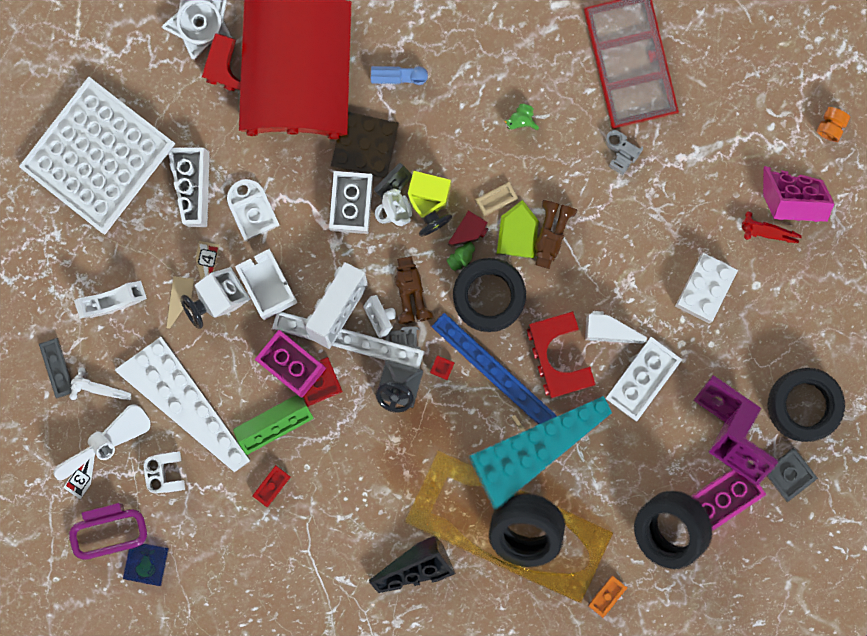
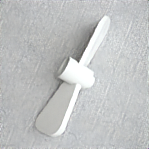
(126, 426)

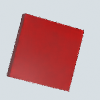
(325, 386)

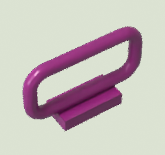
(105, 515)

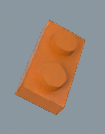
(607, 596)

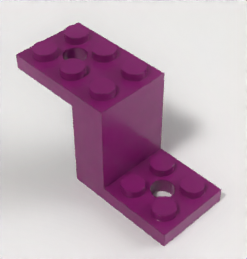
(731, 443)

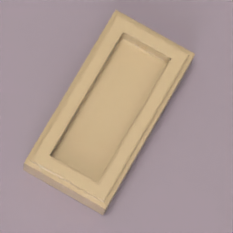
(496, 199)

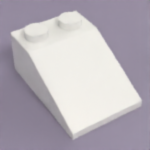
(605, 328)

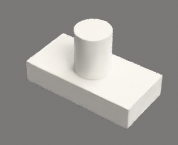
(378, 316)

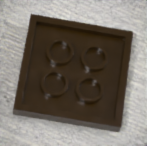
(366, 146)

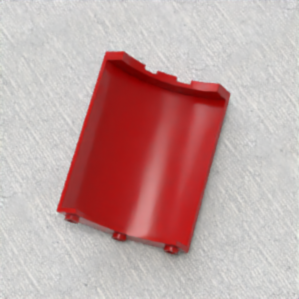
(295, 67)

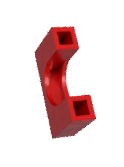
(218, 63)
(557, 382)

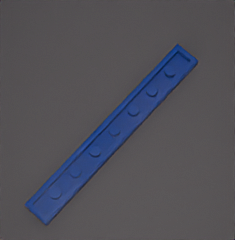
(492, 370)

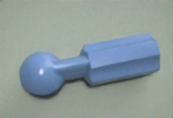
(398, 75)

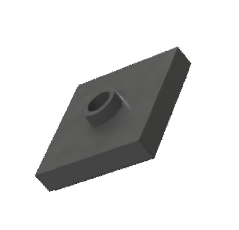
(791, 475)

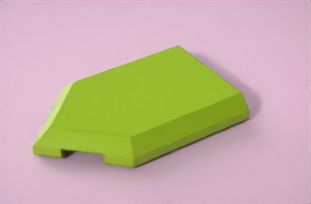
(518, 232)

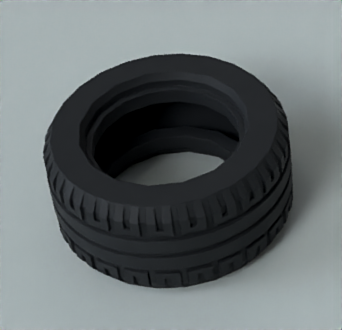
(495, 267)
(833, 399)
(653, 543)
(527, 550)

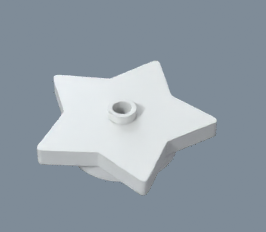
(184, 24)

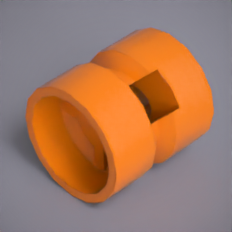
(834, 122)

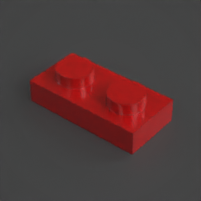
(271, 486)

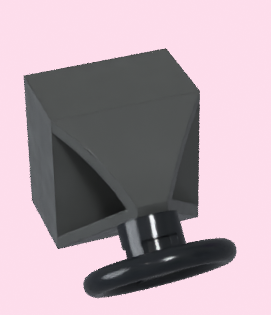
(399, 386)

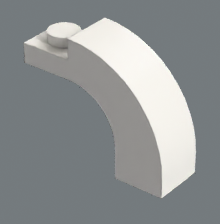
(110, 301)

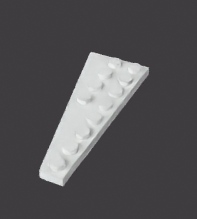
(169, 386)

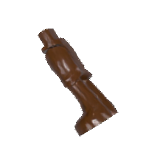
(549, 242)
(409, 282)

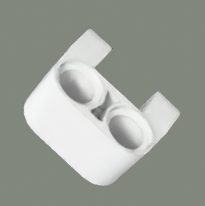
(159, 473)

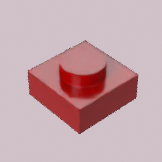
(442, 367)

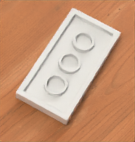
(643, 379)

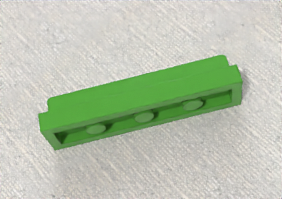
(272, 424)

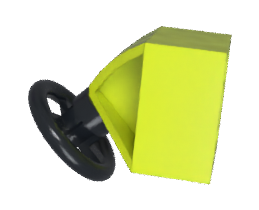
(428, 196)

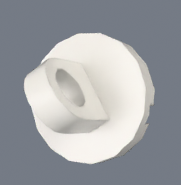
(396, 207)

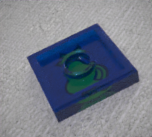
(146, 564)

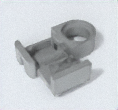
(627, 152)
(405, 338)

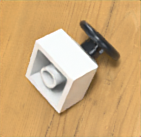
(217, 295)

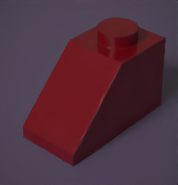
(469, 230)

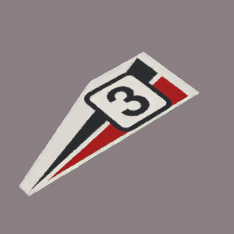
(80, 479)

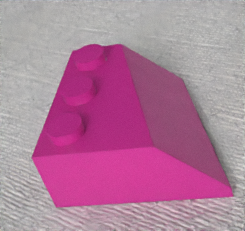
(796, 197)

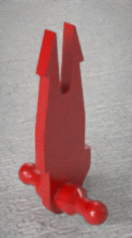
(767, 230)

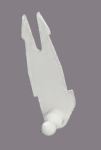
(80, 383)

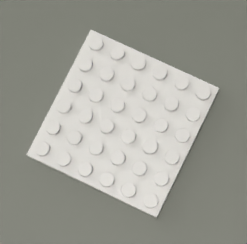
(97, 155)

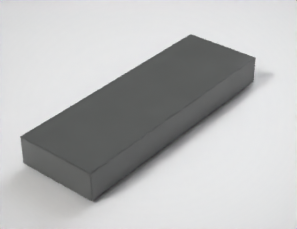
(56, 367)

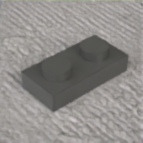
(395, 179)

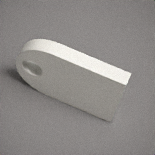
(251, 210)

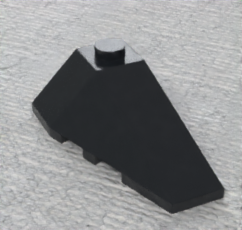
(420, 563)

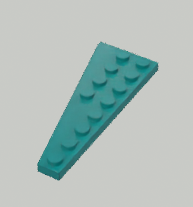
(519, 459)

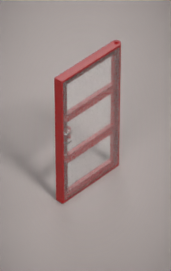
(630, 61)

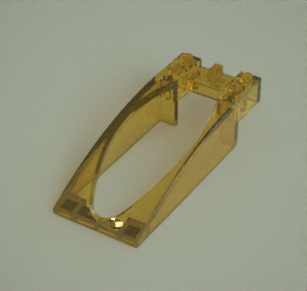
(567, 584)

